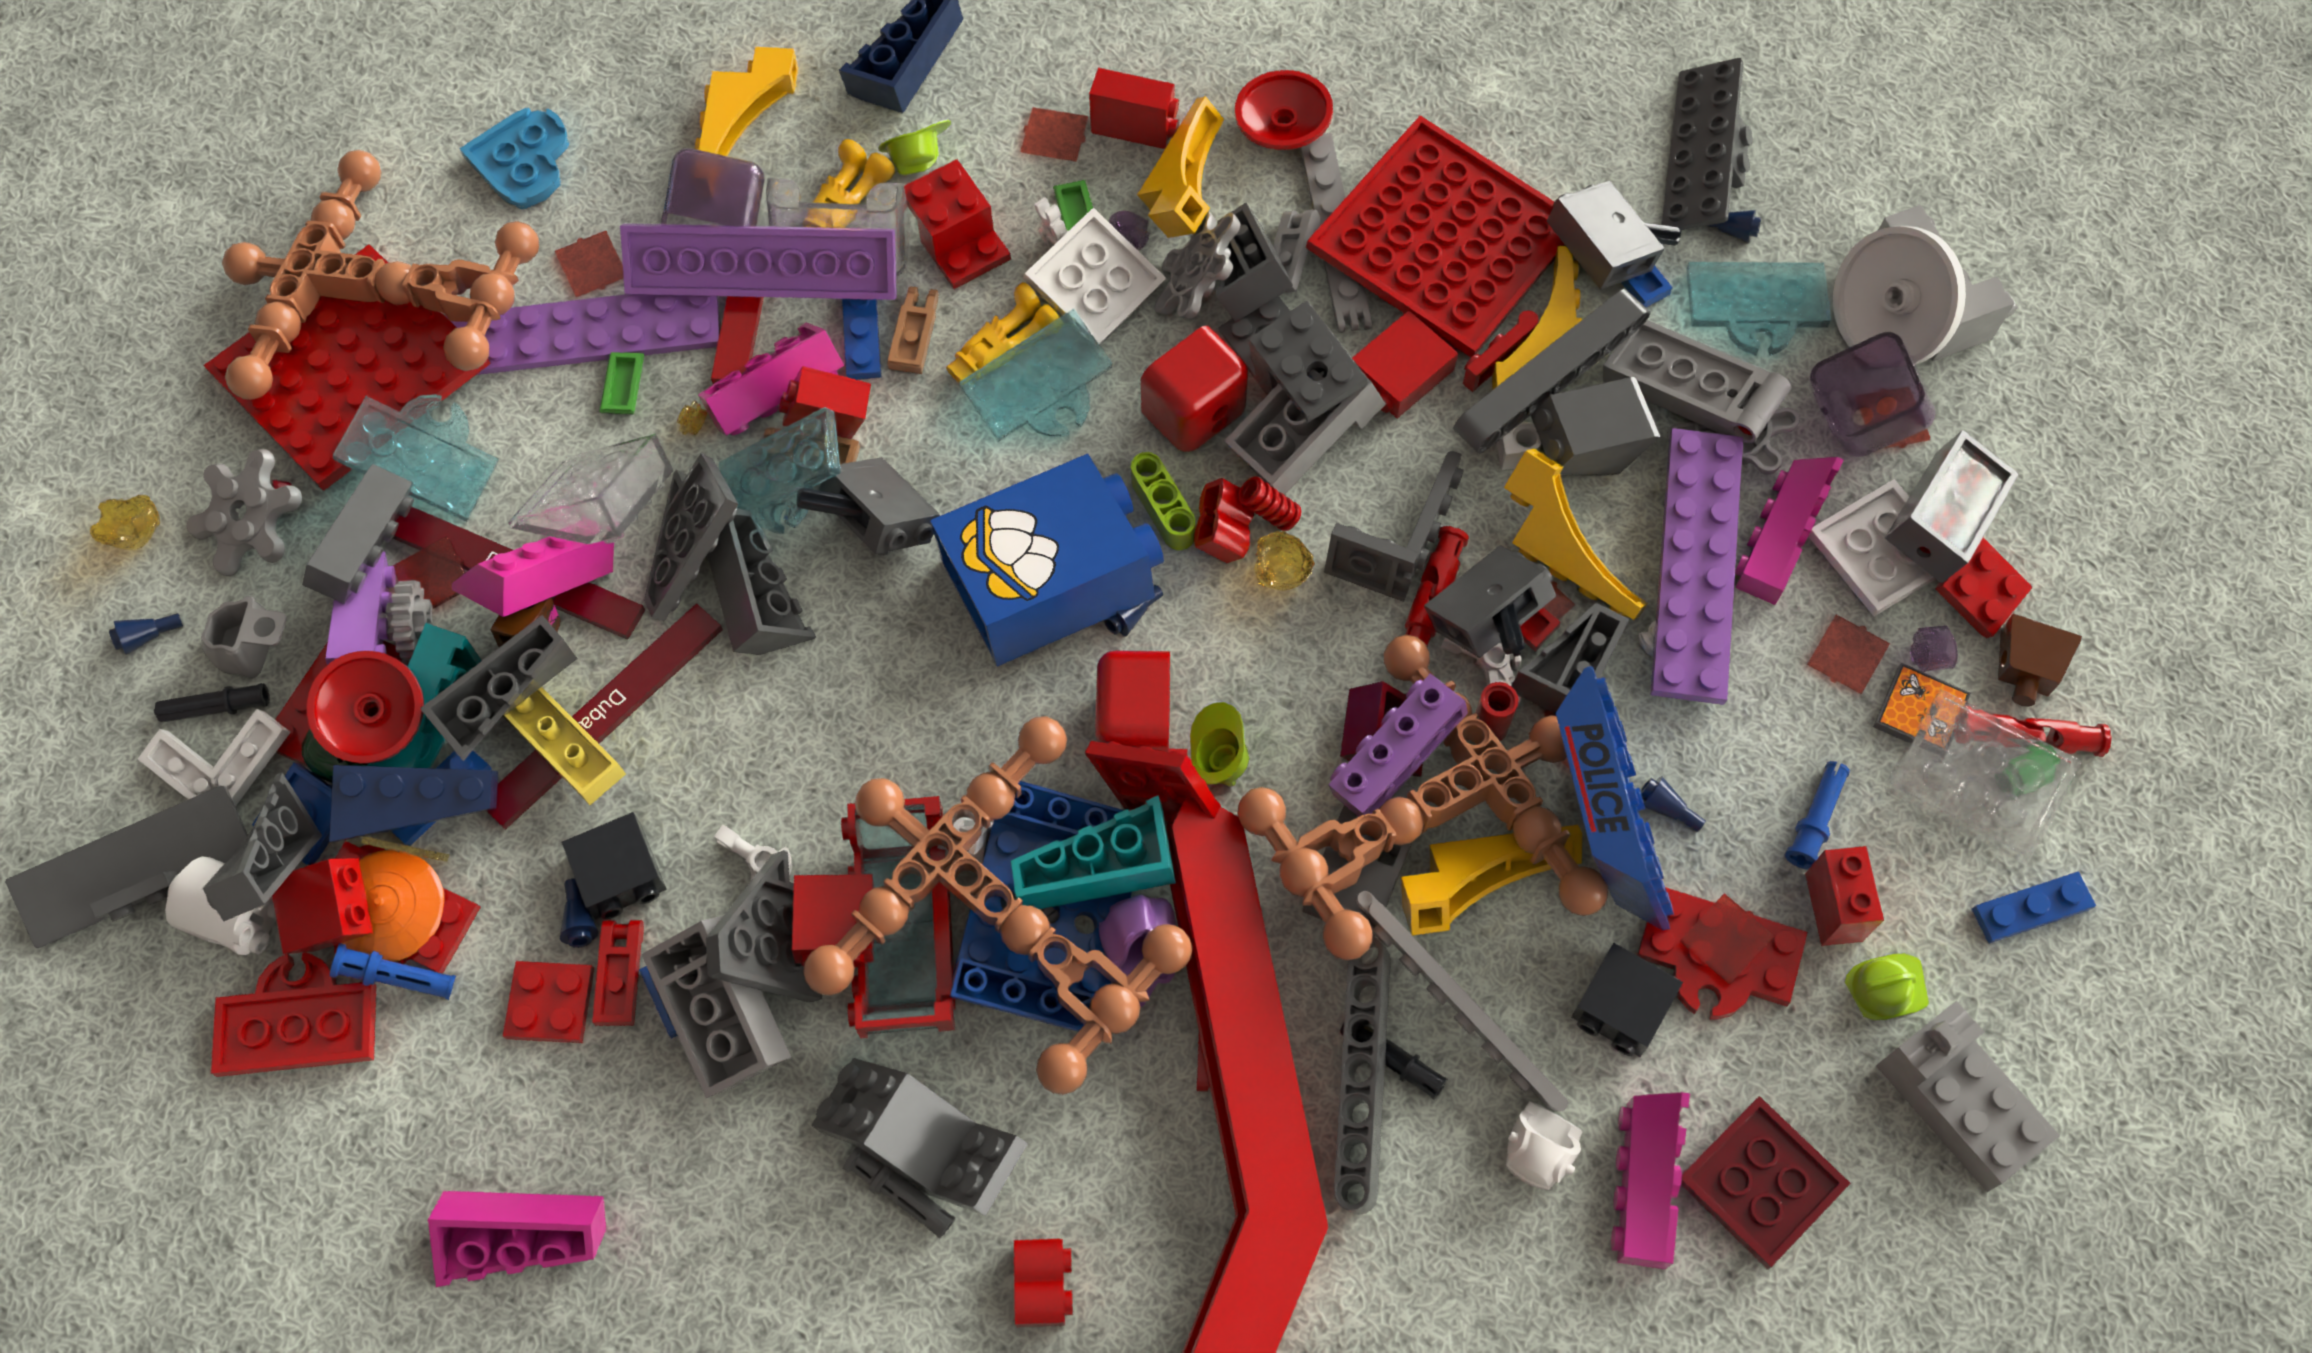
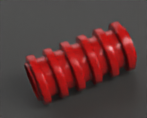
(1269, 503)

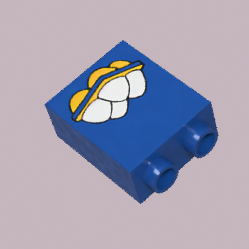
(1047, 557)

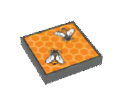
(1909, 700)

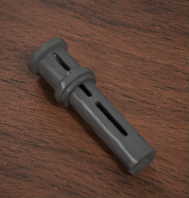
(899, 1190)

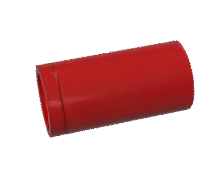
(1498, 707)

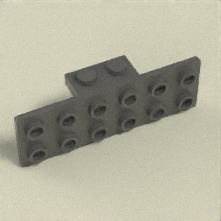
(1706, 146)
(124, 867)

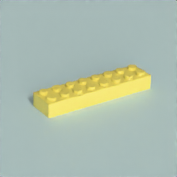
(565, 745)

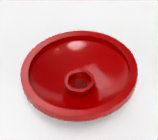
(1279, 99)
(341, 700)

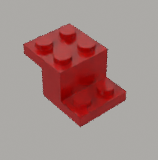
(955, 224)

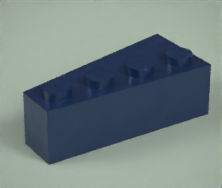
(903, 55)
(393, 798)

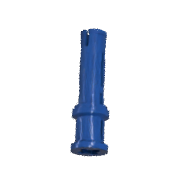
(1814, 828)
(374, 968)

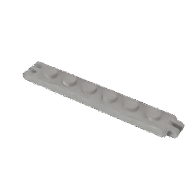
(1326, 194)
(1469, 1014)

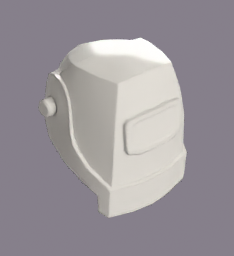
(1542, 1147)

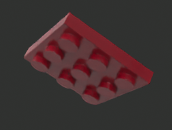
(1763, 1182)

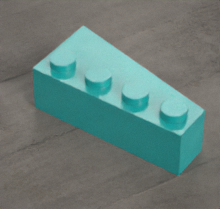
(436, 663)
(1099, 861)

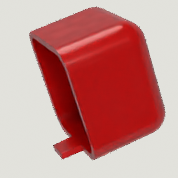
(1194, 390)
(1134, 699)

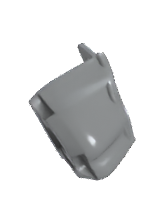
(240, 636)

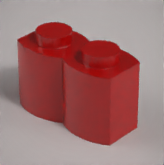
(1223, 522)
(1040, 1282)

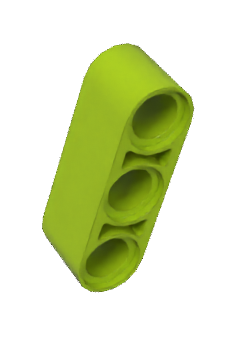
(1158, 487)

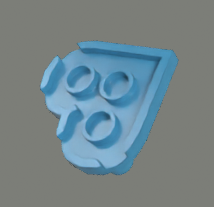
(520, 156)

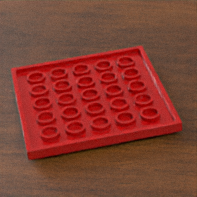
(1442, 235)
(335, 362)

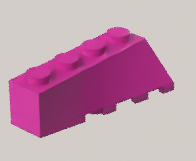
(759, 389)
(1785, 527)
(534, 573)
(1649, 1179)
(511, 1231)

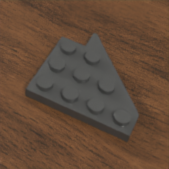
(692, 520)
(755, 937)

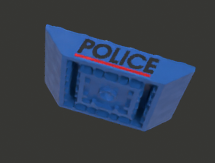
(1610, 802)

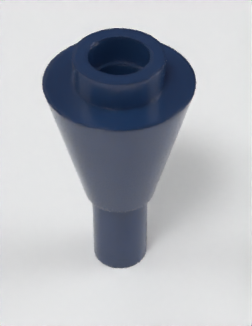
(1741, 225)
(1127, 619)
(137, 632)
(1663, 799)
(577, 923)

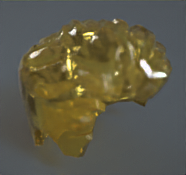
(126, 522)
(1282, 561)

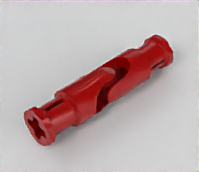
(1438, 575)
(2066, 734)

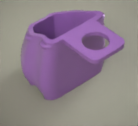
(1127, 927)

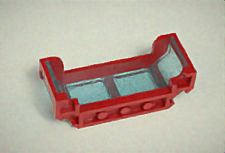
(915, 966)

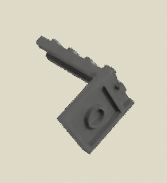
(1382, 563)

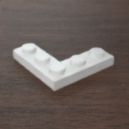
(235, 769)

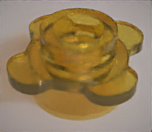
(691, 418)

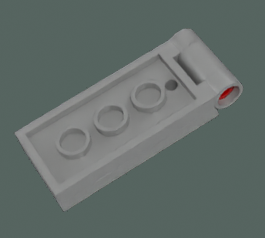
(1698, 381)

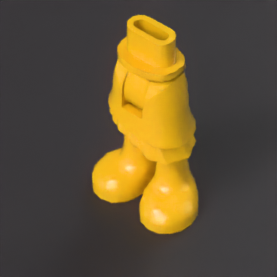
(854, 159)
(991, 339)

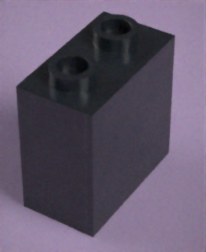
(614, 867)
(1626, 1001)

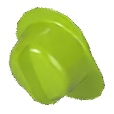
(915, 150)
(1219, 744)
(1888, 986)

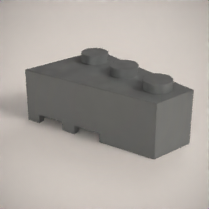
(1256, 268)
(1559, 665)

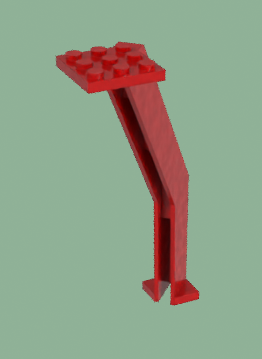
(1244, 1051)

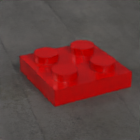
(1985, 590)
(548, 1002)

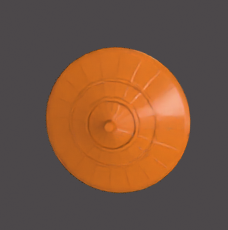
(402, 903)

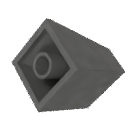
(1596, 427)

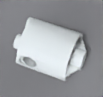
(191, 913)

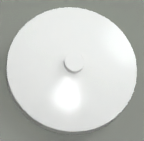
(1901, 285)

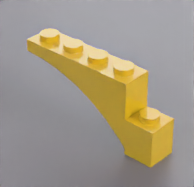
(739, 97)
(1175, 182)
(1555, 321)
(1555, 538)
(1466, 873)

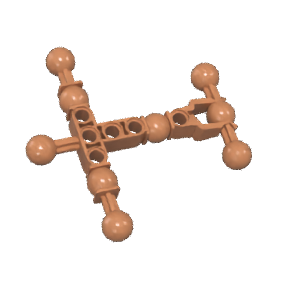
(320, 269)
(1404, 819)
(1021, 926)

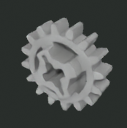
(407, 616)

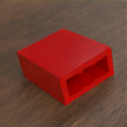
(1133, 108)
(1406, 363)

